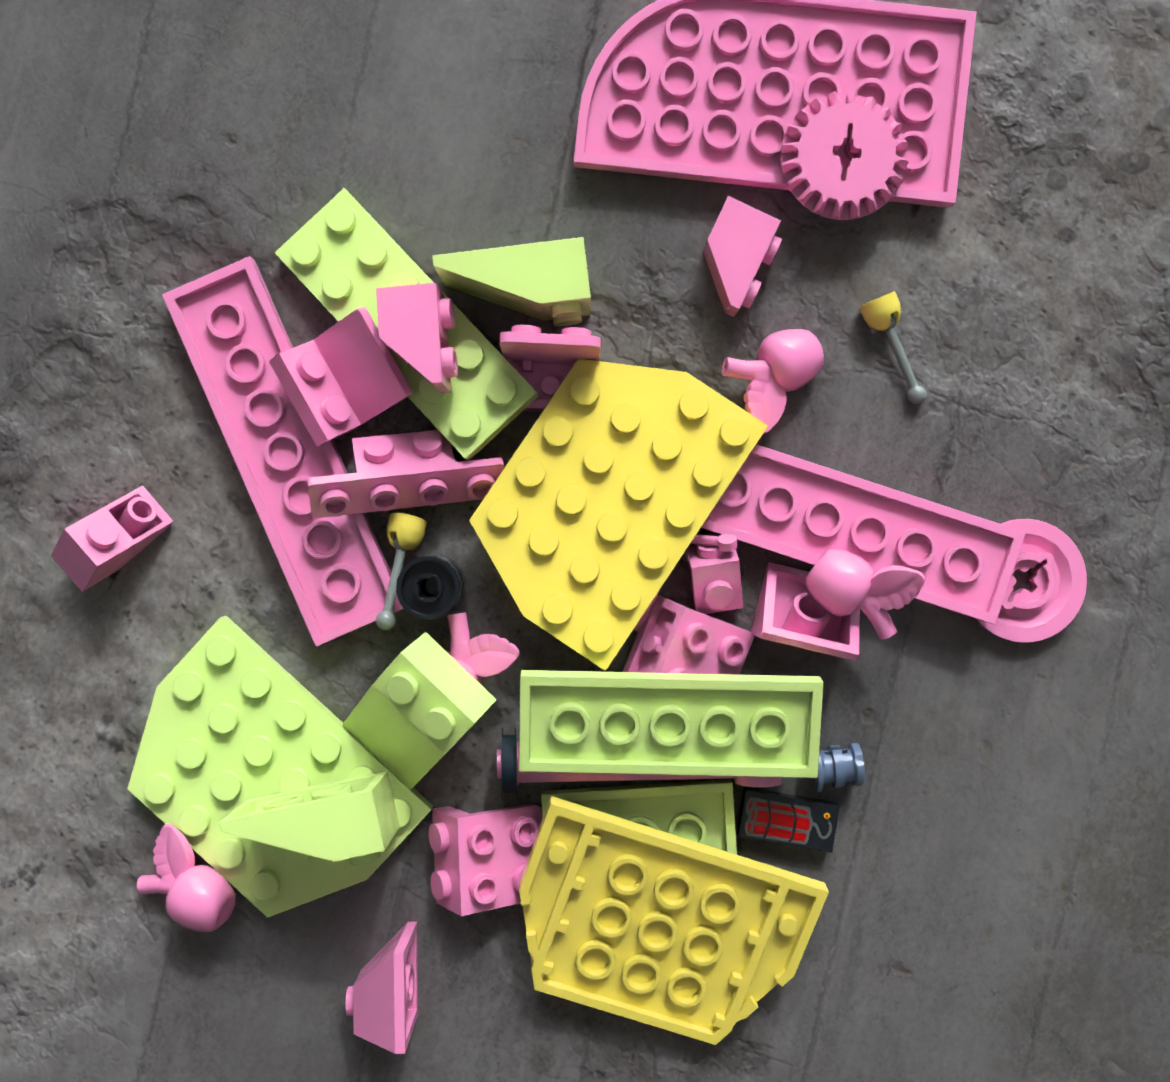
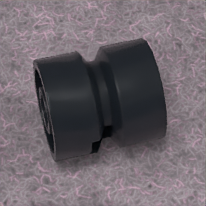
(431, 586)

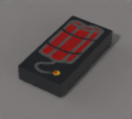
(788, 819)

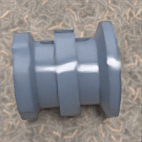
(840, 766)

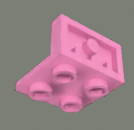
(341, 377)
(687, 642)

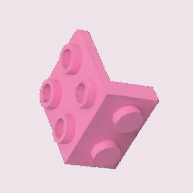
(547, 358)
(481, 856)

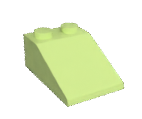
(533, 278)
(417, 710)
(324, 821)

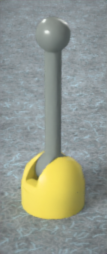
(883, 315)
(404, 534)

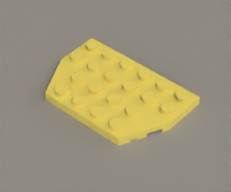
(610, 497)
(659, 922)

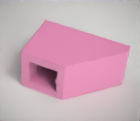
(735, 251)
(415, 327)
(110, 538)

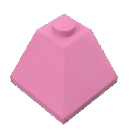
(387, 993)

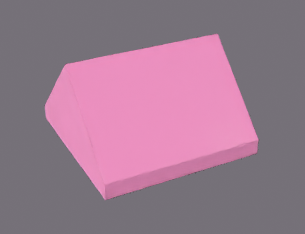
(794, 618)

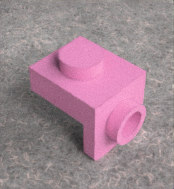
(714, 578)

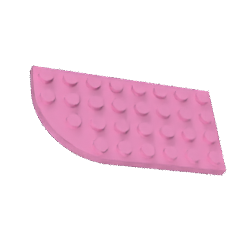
(718, 81)

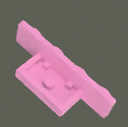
(400, 474)

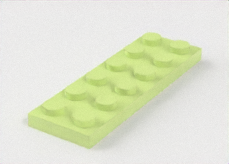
(344, 260)
(670, 723)

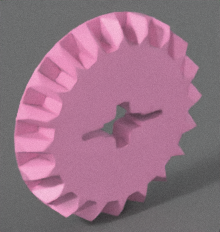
(816, 173)
(1056, 583)

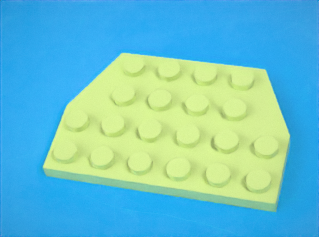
(242, 730)

